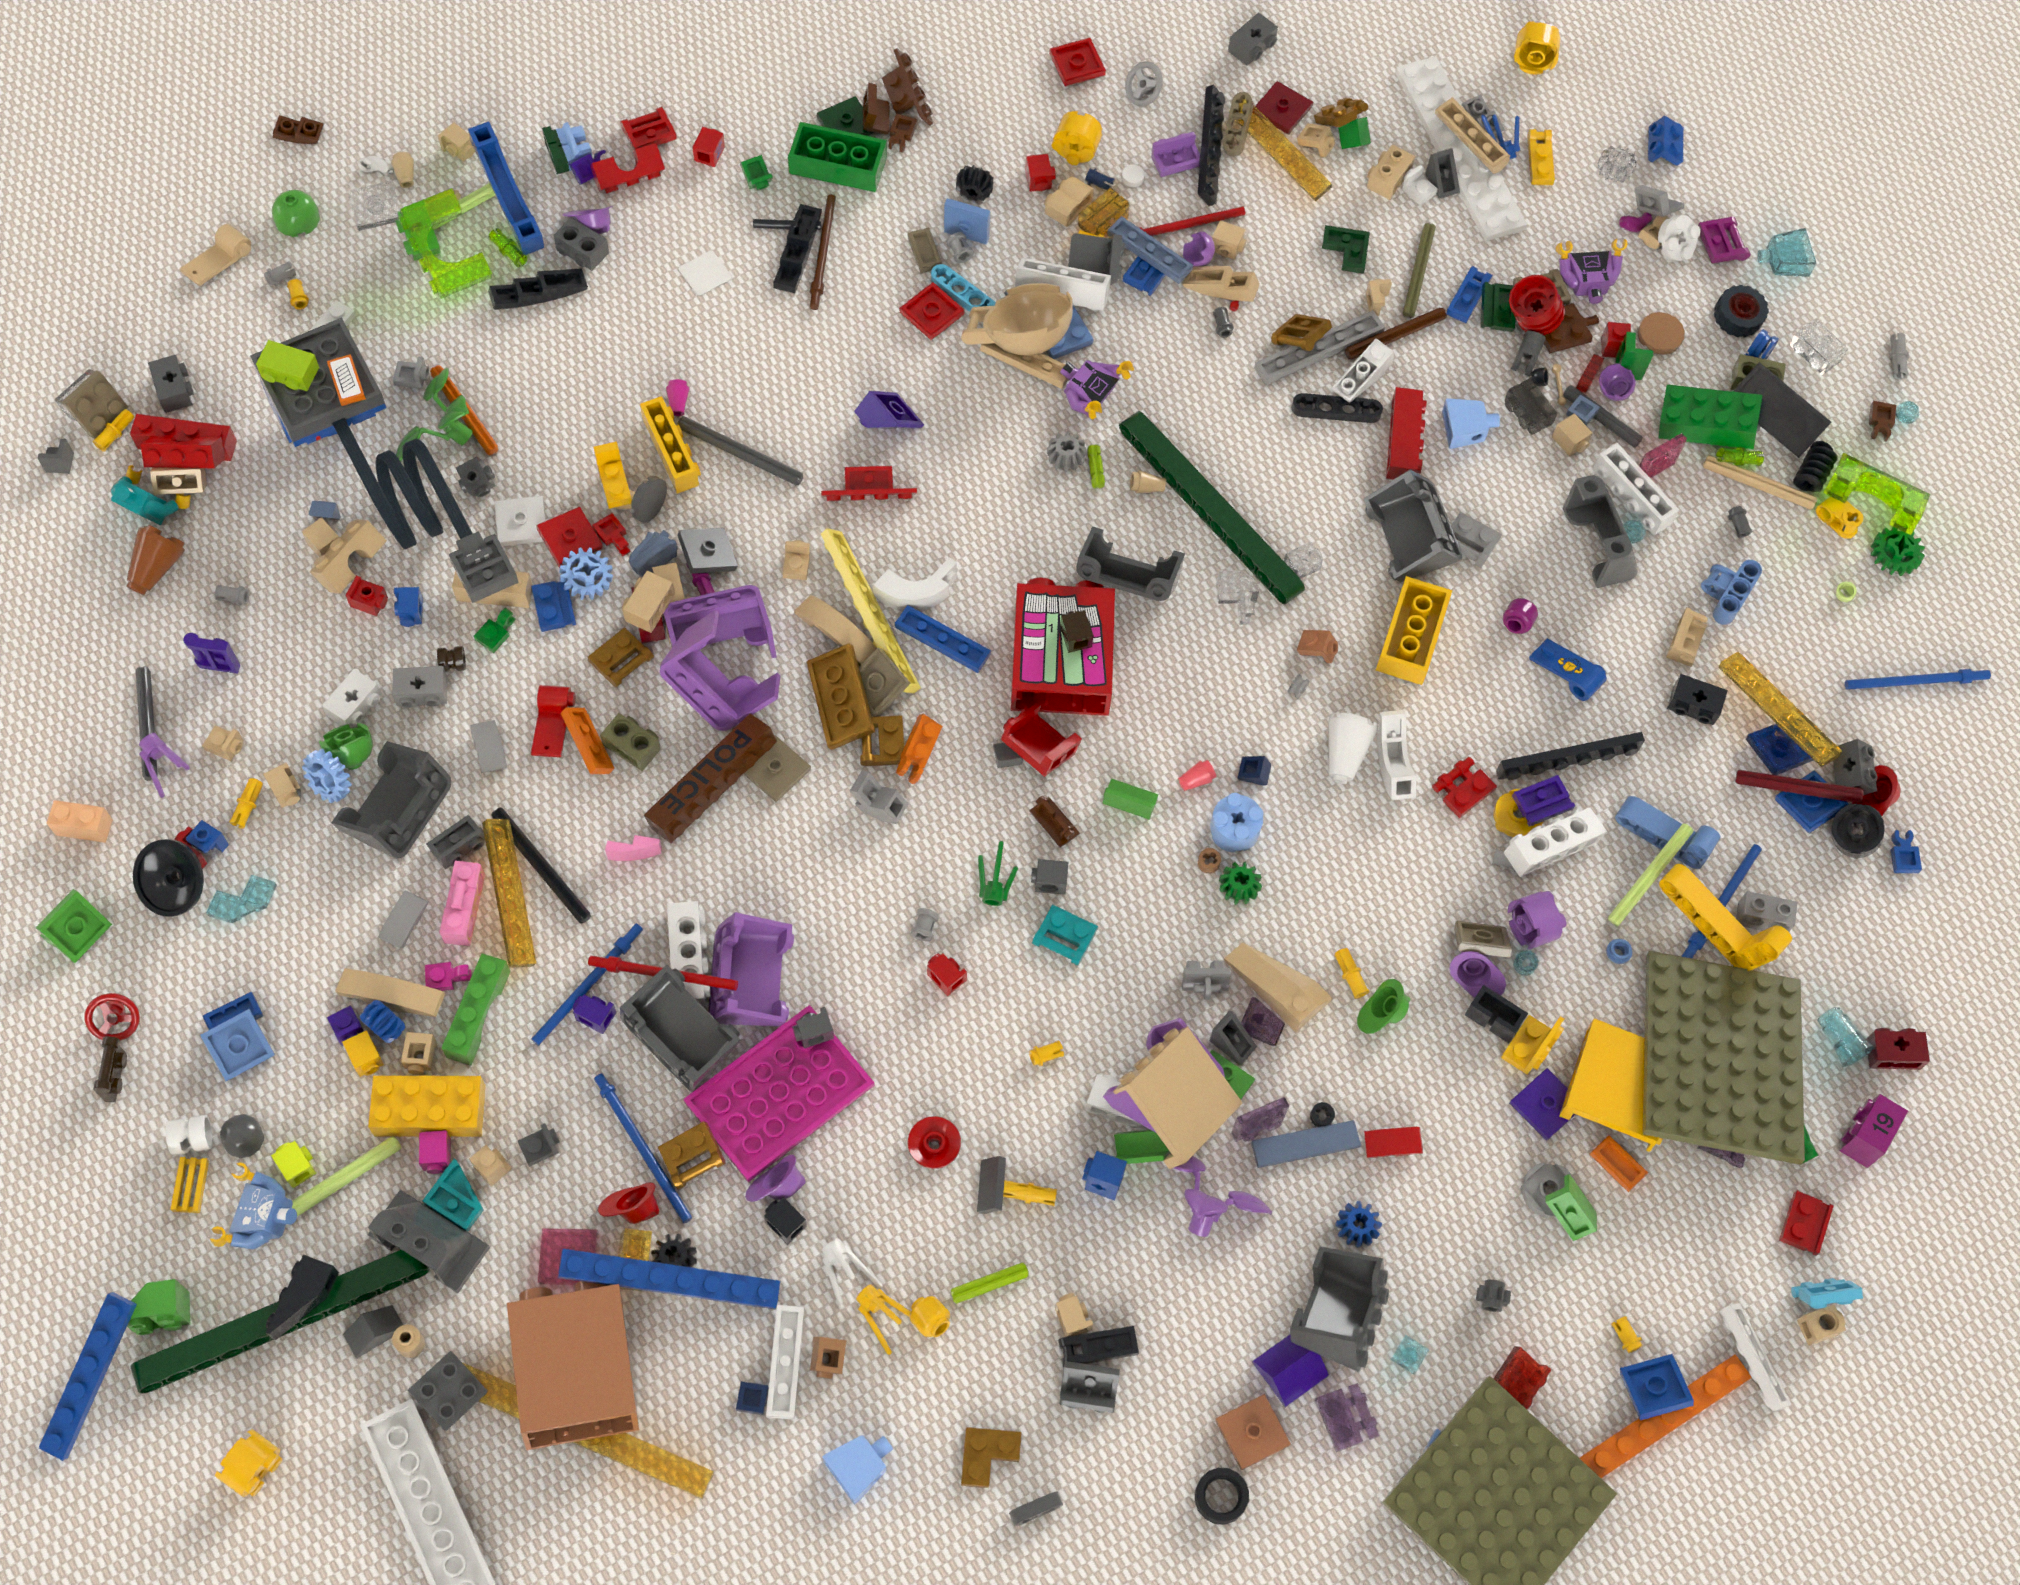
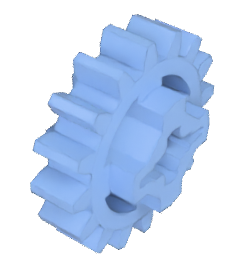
(577, 579)
(326, 775)

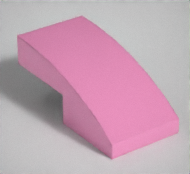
(640, 849)

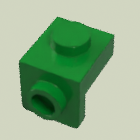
(756, 173)

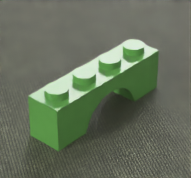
(466, 1029)

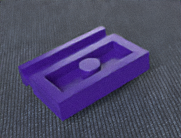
(1543, 800)

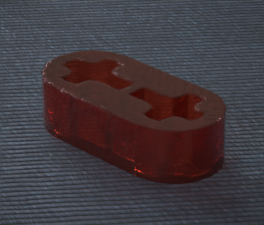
(1590, 373)

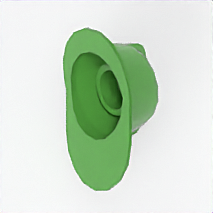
(1385, 1006)

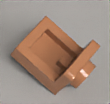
(1318, 644)

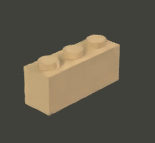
(515, 595)

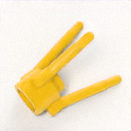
(873, 1300)

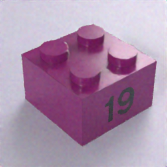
(1872, 1130)

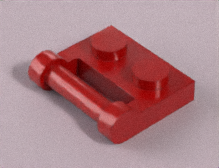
(658, 131)

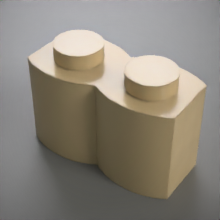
(1068, 200)

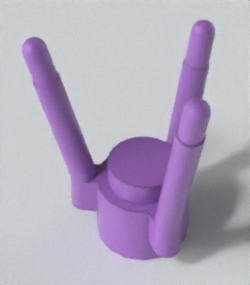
(154, 747)

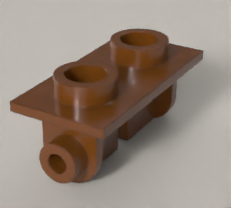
(1054, 821)

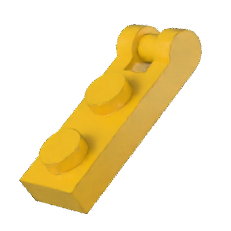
(1540, 157)

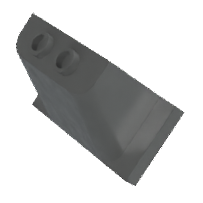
(429, 1239)

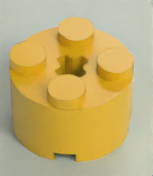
(1537, 47)
(1077, 137)
(248, 1464)

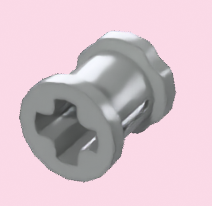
(961, 251)
(925, 924)

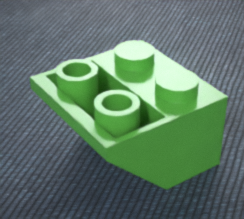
(160, 1306)

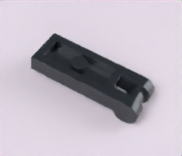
(1100, 1345)

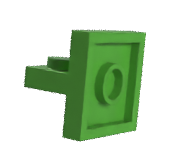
(73, 926)

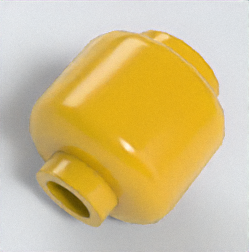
(930, 1316)

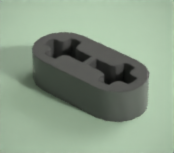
(1035, 1508)

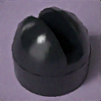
(1540, 376)

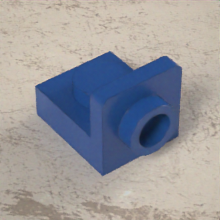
(207, 837)

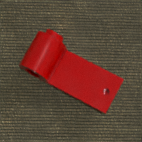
(550, 725)

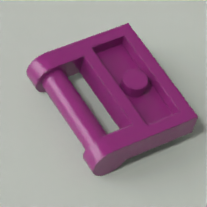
(1717, 242)

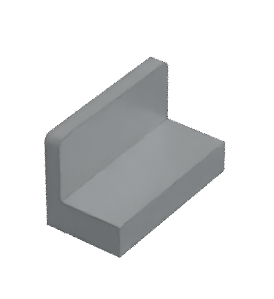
(1655, 201)

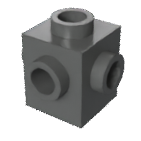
(476, 477)

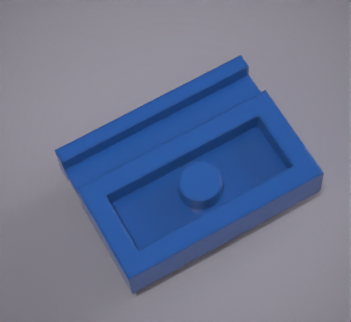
(1143, 276)
(553, 605)

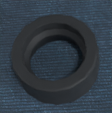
(1243, 1496)

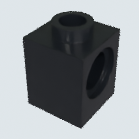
(784, 1220)

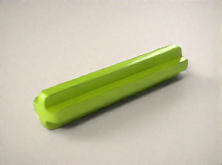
(989, 1282)

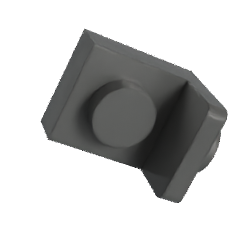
(539, 1145)

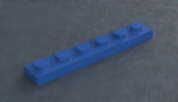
(87, 1376)

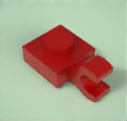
(612, 531)

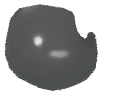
(241, 1136)

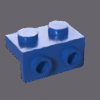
(1666, 141)

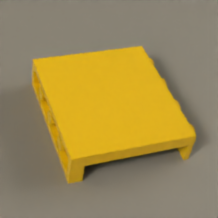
(1609, 1081)

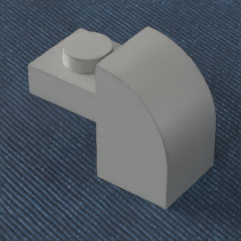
(878, 801)

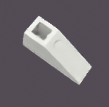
(1364, 371)

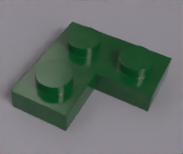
(1351, 242)

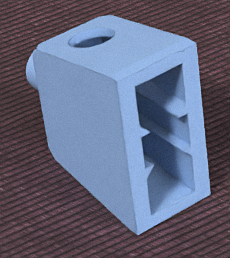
(1467, 422)
(858, 1465)

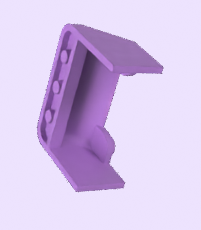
(739, 611)
(705, 687)

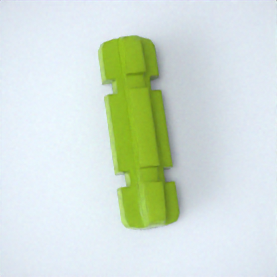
(1096, 466)

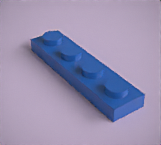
(942, 639)

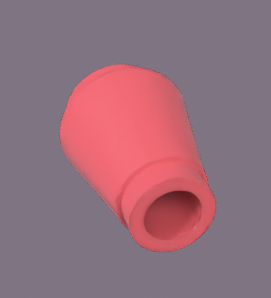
(1198, 775)

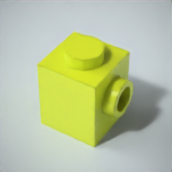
(294, 1163)

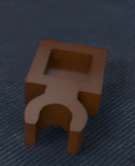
(901, 130)
(1883, 418)

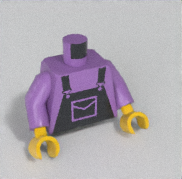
(1590, 272)
(1092, 384)

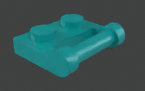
(1068, 928)

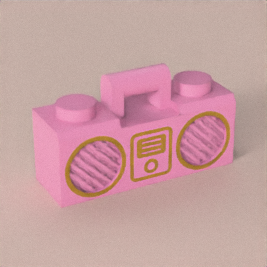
(462, 903)

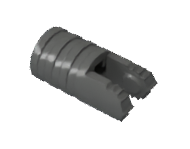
(1530, 349)

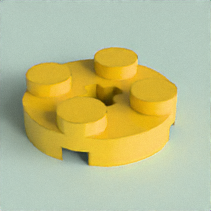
(1506, 820)

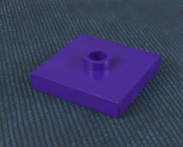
(1542, 1103)

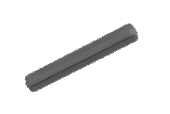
(1607, 419)

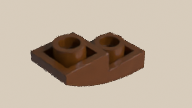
(303, 131)

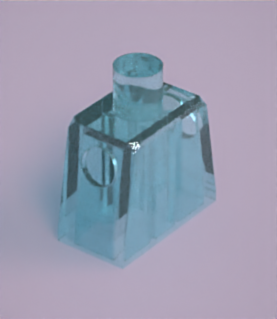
(1789, 254)

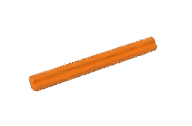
(470, 419)

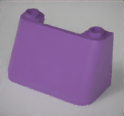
(752, 953)

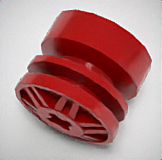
(1537, 304)

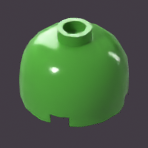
(295, 213)
(349, 744)

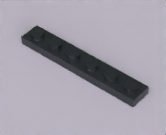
(1211, 145)
(1563, 757)

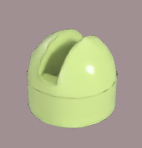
(1849, 589)

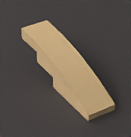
(392, 992)

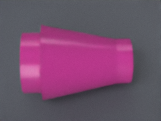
(677, 395)

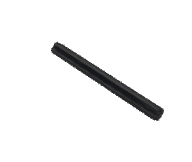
(544, 869)

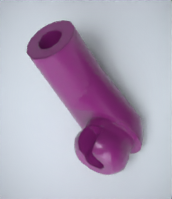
(1635, 224)

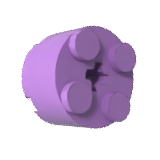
(1536, 919)

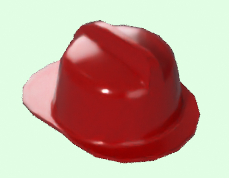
(1887, 790)
(632, 1204)

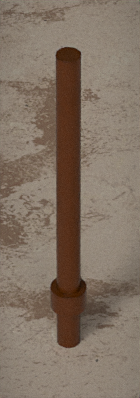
(817, 285)

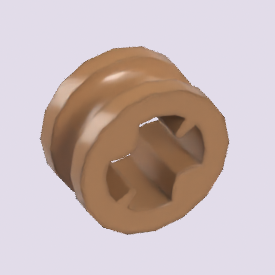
(1207, 853)

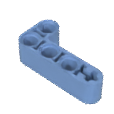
(1659, 828)

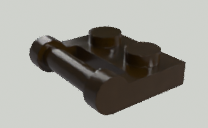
(112, 1062)

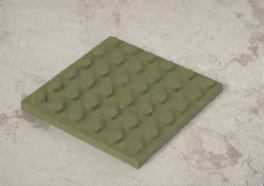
(1499, 1493)

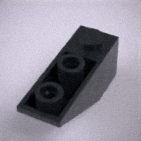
(307, 1289)

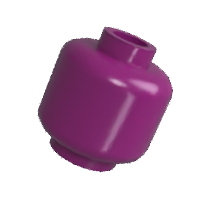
(1520, 616)

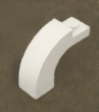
(921, 595)
(1393, 756)

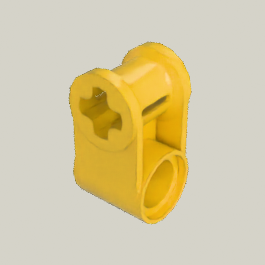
(1840, 514)

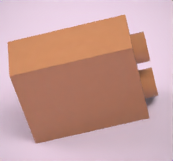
(571, 1365)

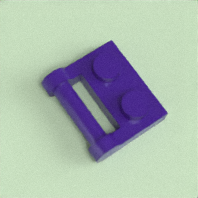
(212, 654)

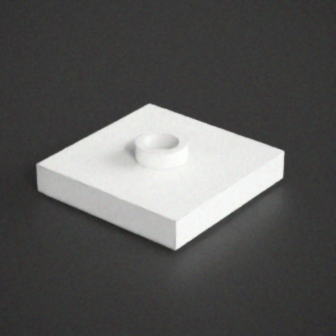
(518, 520)

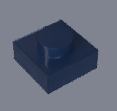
(752, 1398)

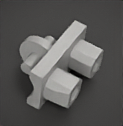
(1206, 979)

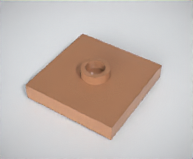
(1252, 1432)

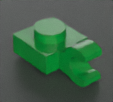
(493, 633)

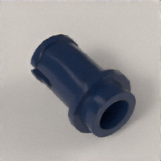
(1098, 179)

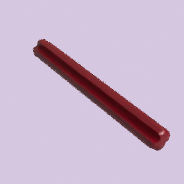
(1799, 786)

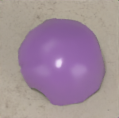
(1199, 250)
(1617, 382)

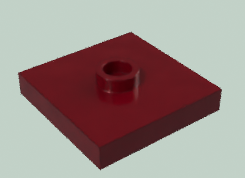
(1284, 107)

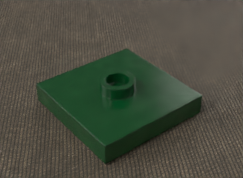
(844, 116)

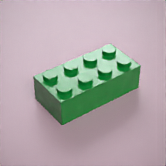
(837, 157)
(1710, 416)

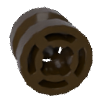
(452, 658)

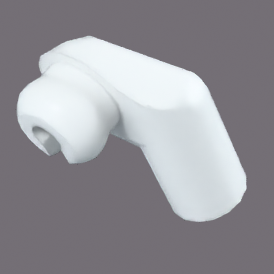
(375, 163)

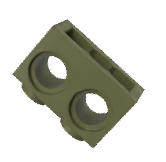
(1745, 365)
(627, 745)

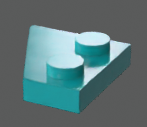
(454, 1197)

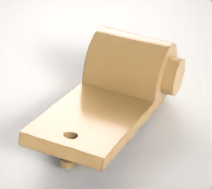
(228, 248)

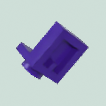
(345, 1024)

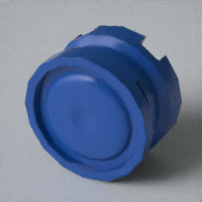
(1760, 344)

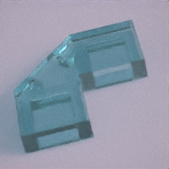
(254, 898)

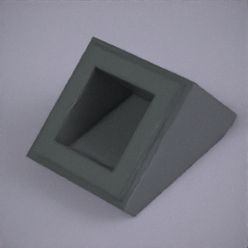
(1006, 756)

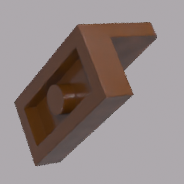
(875, 112)

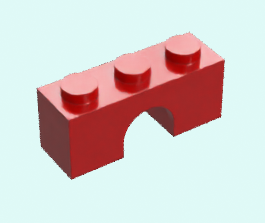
(647, 164)
(167, 453)

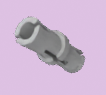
(1899, 355)

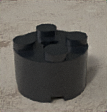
(1857, 816)

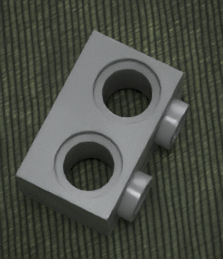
(1764, 911)

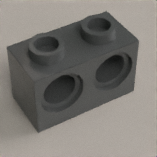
(581, 244)

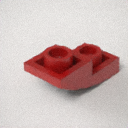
(1393, 1142)

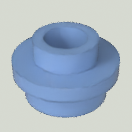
(1622, 945)

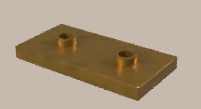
(840, 696)

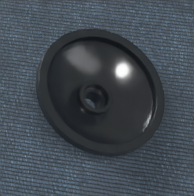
(157, 878)

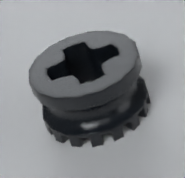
(1329, 1112)

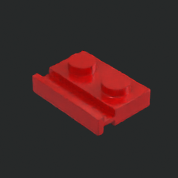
(1806, 1223)

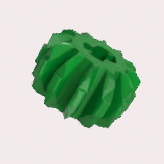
(1236, 889)

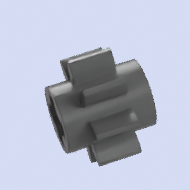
(1493, 1295)

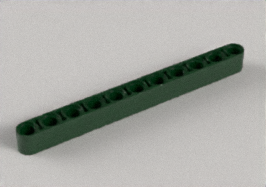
(1212, 508)
(250, 1330)

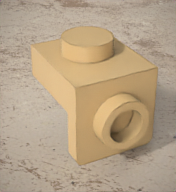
(1650, 233)

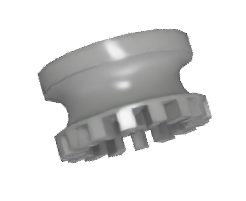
(1299, 686)

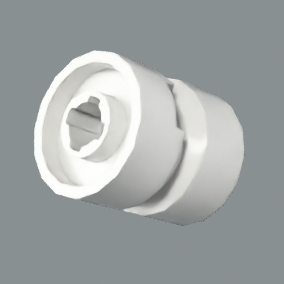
(191, 1134)

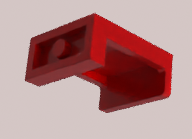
(1038, 741)

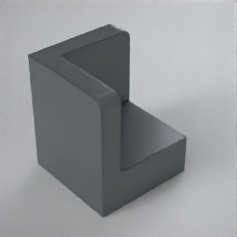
(57, 459)

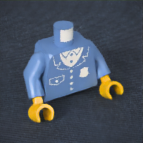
(260, 1212)

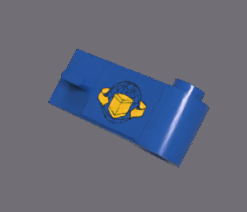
(1581, 674)

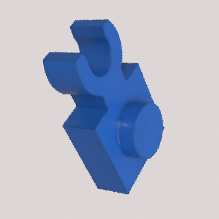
(1904, 856)

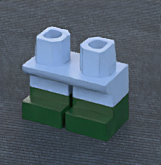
(563, 147)

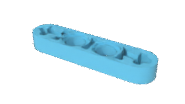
(954, 279)

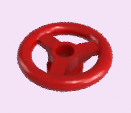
(114, 1006)

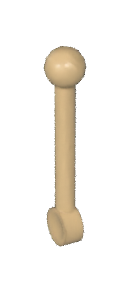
(1556, 369)

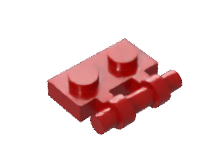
(1468, 793)

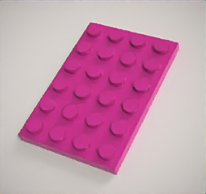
(777, 1096)

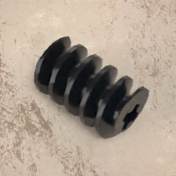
(1815, 467)

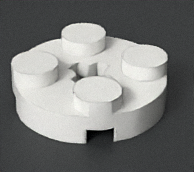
(1688, 239)

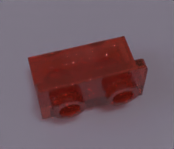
(1522, 1376)

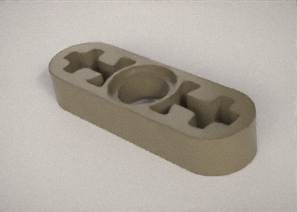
(1234, 114)

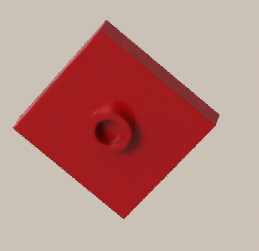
(1077, 61)
(932, 311)
(567, 534)

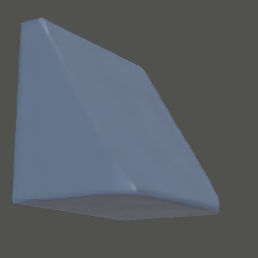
(324, 510)

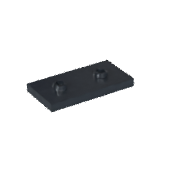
(1784, 411)

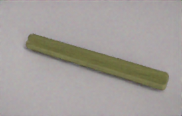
(1419, 270)

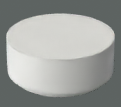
(1133, 176)

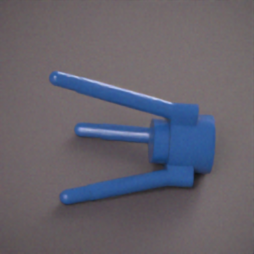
(1507, 145)

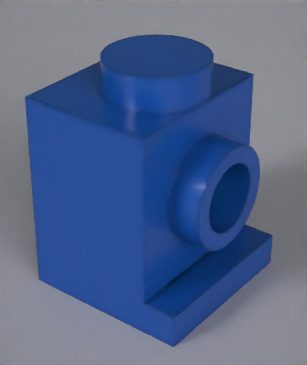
(408, 605)

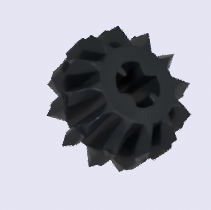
(974, 183)
(675, 1246)

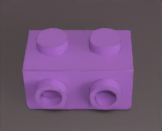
(1175, 154)

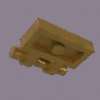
(1345, 112)

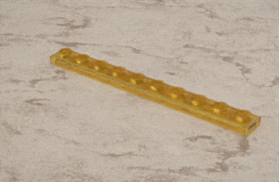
(620, 1447)

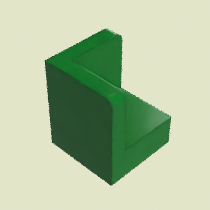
(1354, 133)

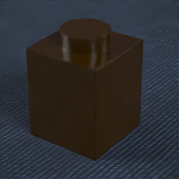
(1076, 631)

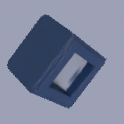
(1254, 770)

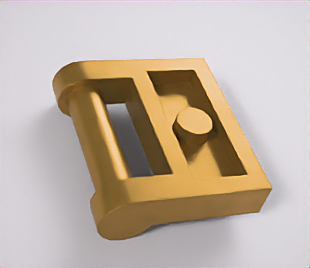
(1301, 326)
(615, 652)
(890, 742)
(687, 1148)

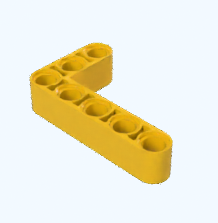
(1719, 924)

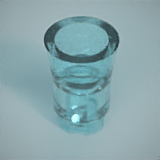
(1844, 1036)

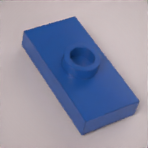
(232, 1009)

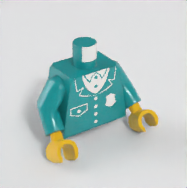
(143, 502)

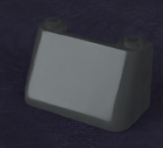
(1414, 526)
(1126, 574)
(399, 802)
(678, 1028)

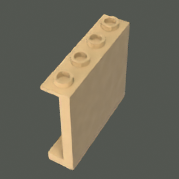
(1180, 1094)

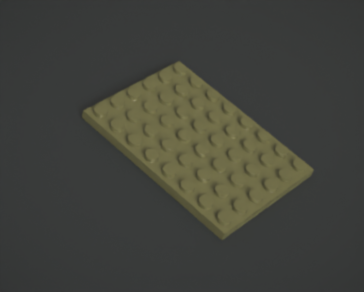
(1723, 1058)

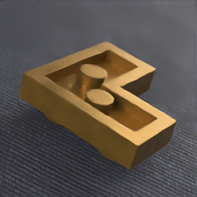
(981, 1448)

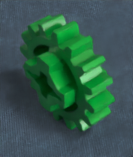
(1897, 551)

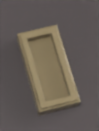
(924, 249)

